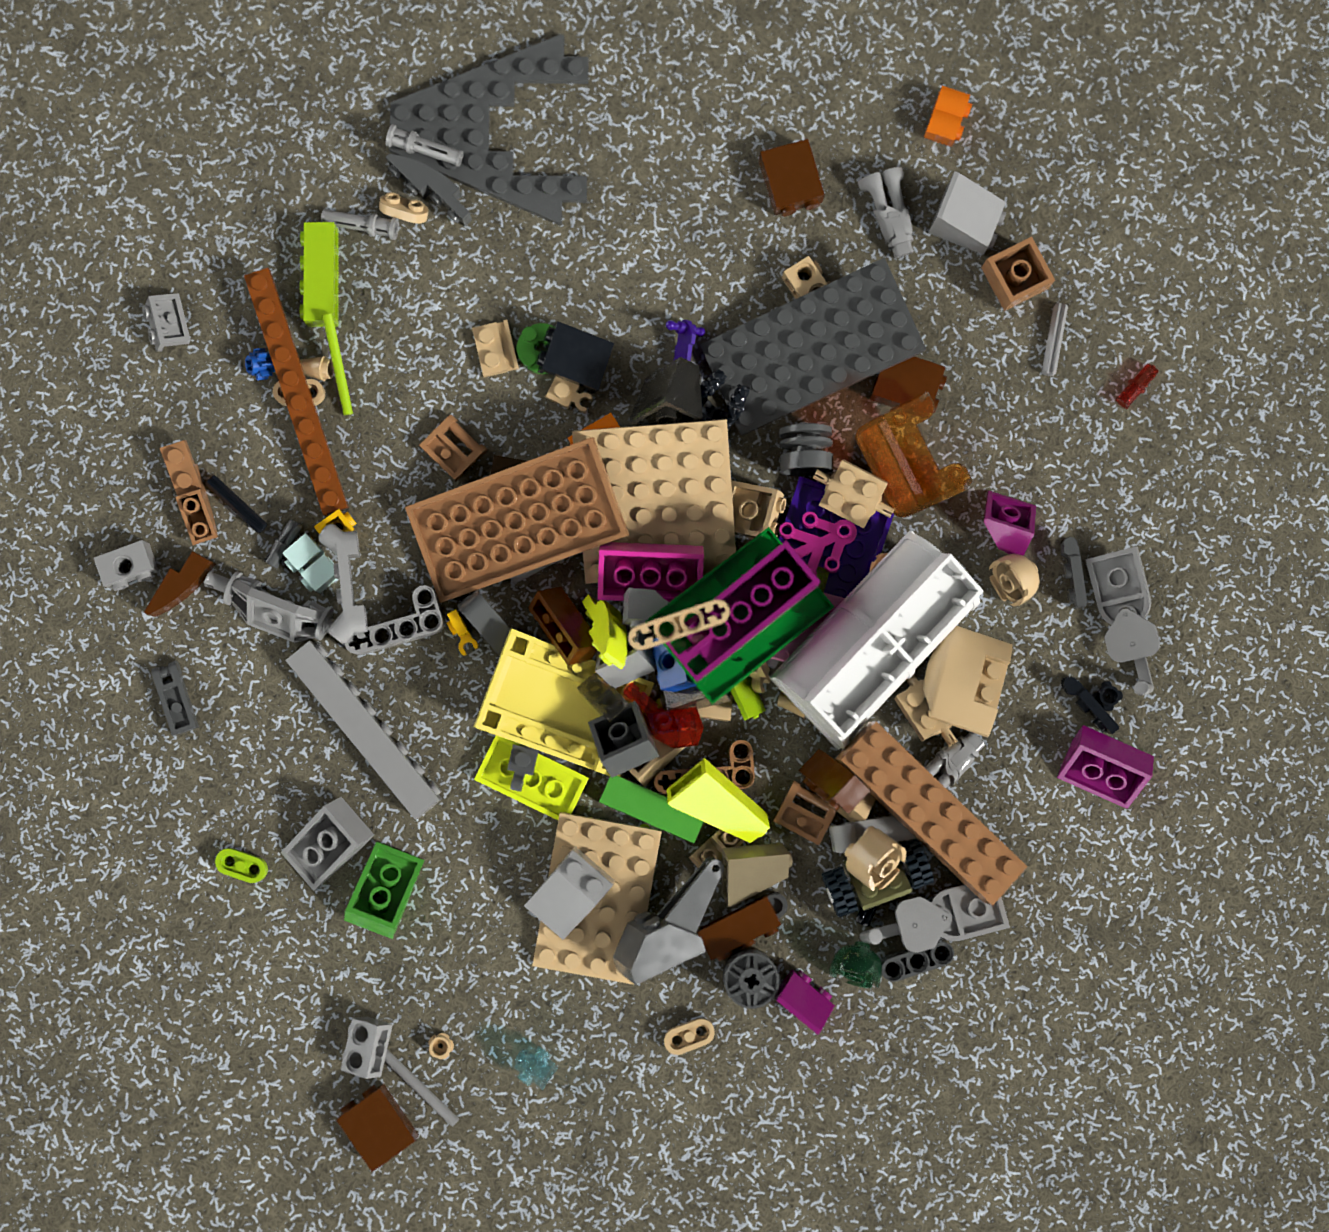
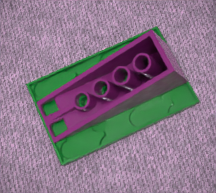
(769, 604)

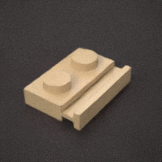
(495, 348)

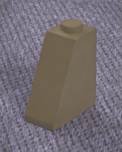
(752, 870)

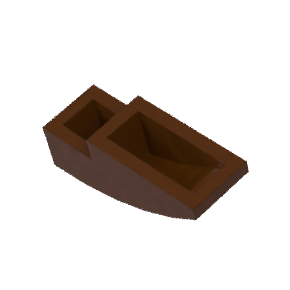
(179, 585)

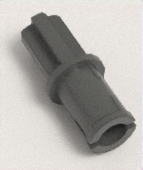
(283, 542)

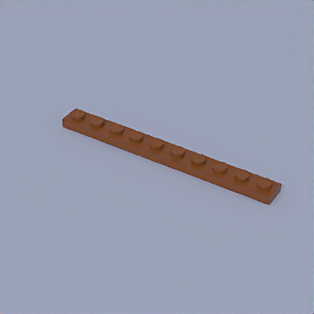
(296, 391)

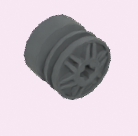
(805, 443)
(741, 965)

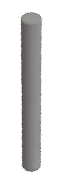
(421, 1089)

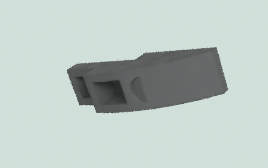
(425, 180)

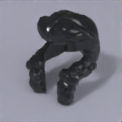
(734, 407)

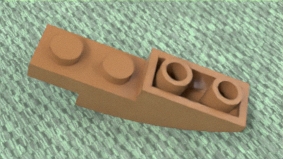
(190, 492)

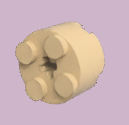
(874, 858)

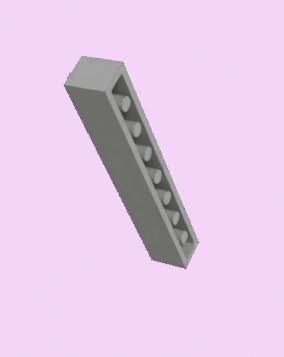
(364, 730)

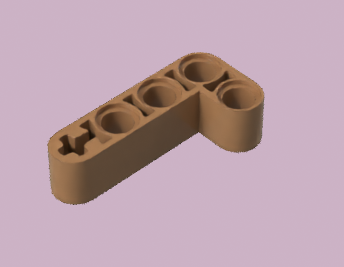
(730, 771)

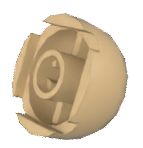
(1014, 578)

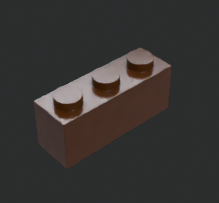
(563, 625)
(833, 782)
(739, 928)

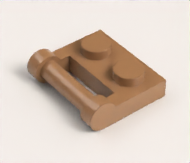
(447, 454)
(801, 820)

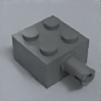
(624, 740)

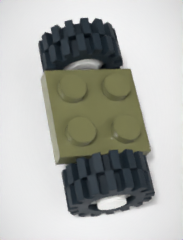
(842, 891)

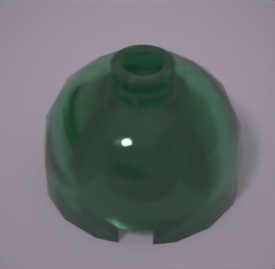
(857, 965)

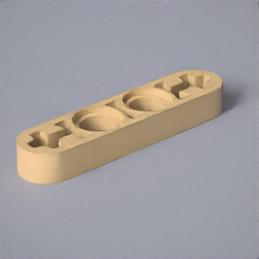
(680, 628)

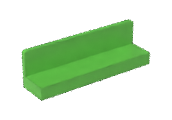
(649, 808)

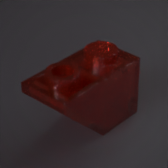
(676, 727)

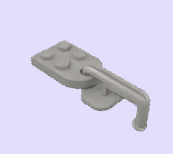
(1117, 584)
(949, 915)

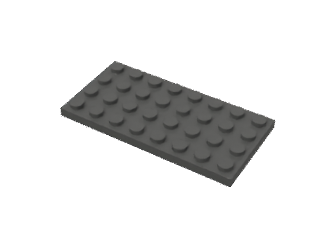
(815, 345)

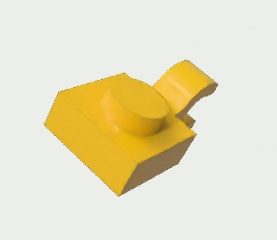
(457, 626)

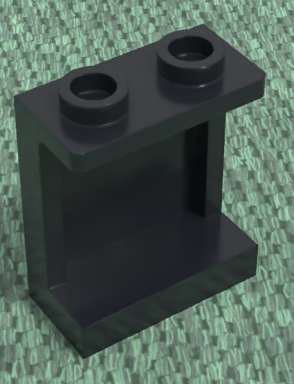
(575, 356)

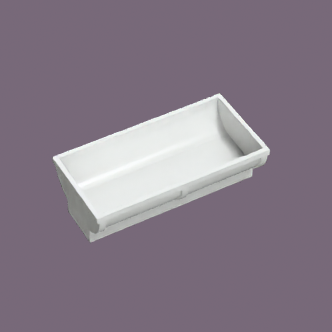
(877, 637)

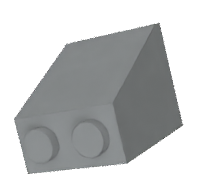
(968, 215)

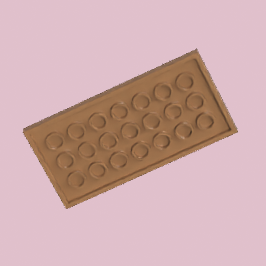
(517, 520)

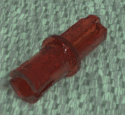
(1137, 386)

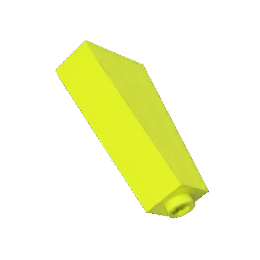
(718, 801)

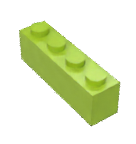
(320, 272)

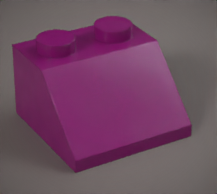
(804, 1000)

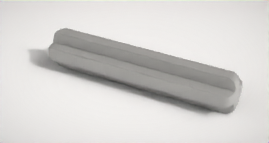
(1054, 339)

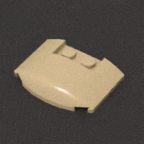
(966, 680)

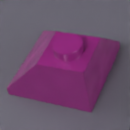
(1009, 522)

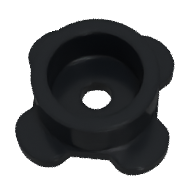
(1115, 695)

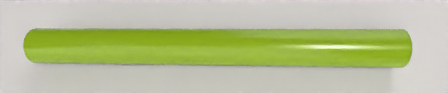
(337, 364)

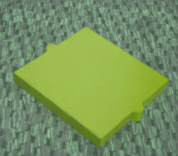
(747, 700)

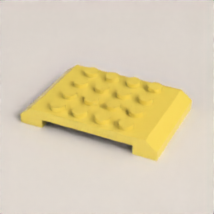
(538, 701)

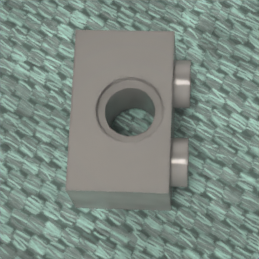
(111, 565)

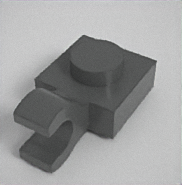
(521, 762)

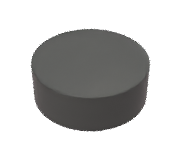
(779, 903)

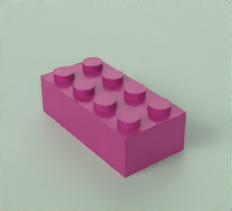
(648, 566)

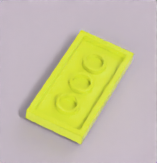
(549, 790)

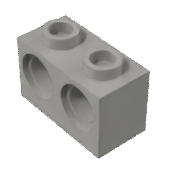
(370, 1047)

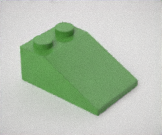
(383, 890)

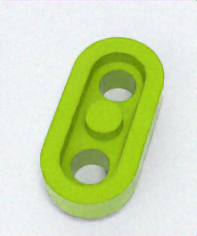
(242, 866)

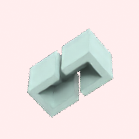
(311, 562)

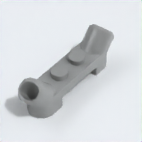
(353, 617)

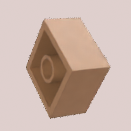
(1018, 273)

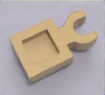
(565, 392)

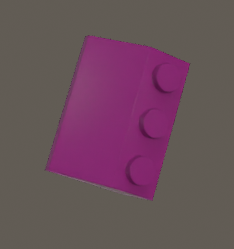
(1106, 767)

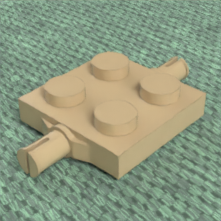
(853, 493)
(915, 710)

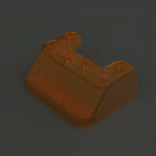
(902, 458)

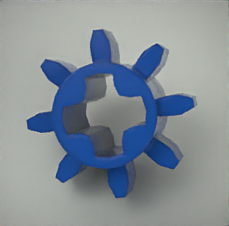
(259, 364)

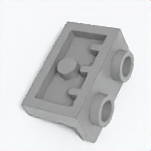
(166, 321)

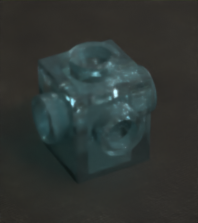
(541, 1072)

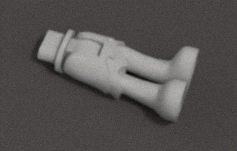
(894, 221)
(955, 759)

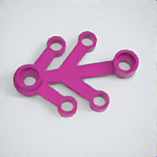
(817, 544)

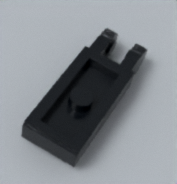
(1088, 703)

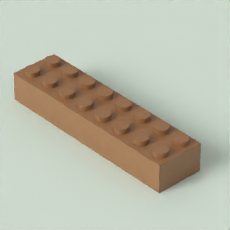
(931, 813)

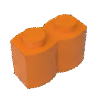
(947, 116)

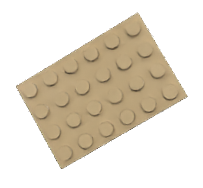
(630, 858)

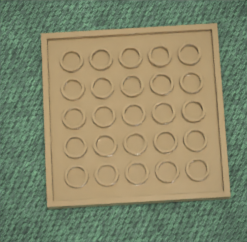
(669, 486)

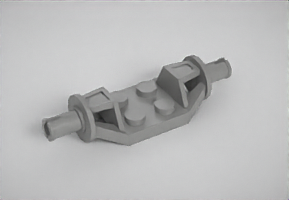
(270, 612)

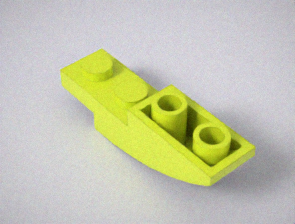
(607, 631)

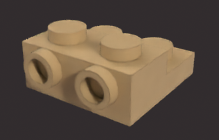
(756, 508)

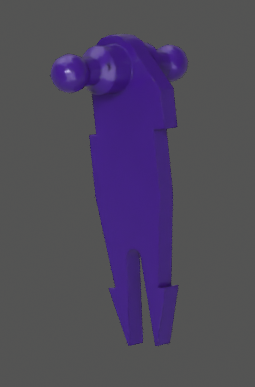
(686, 337)

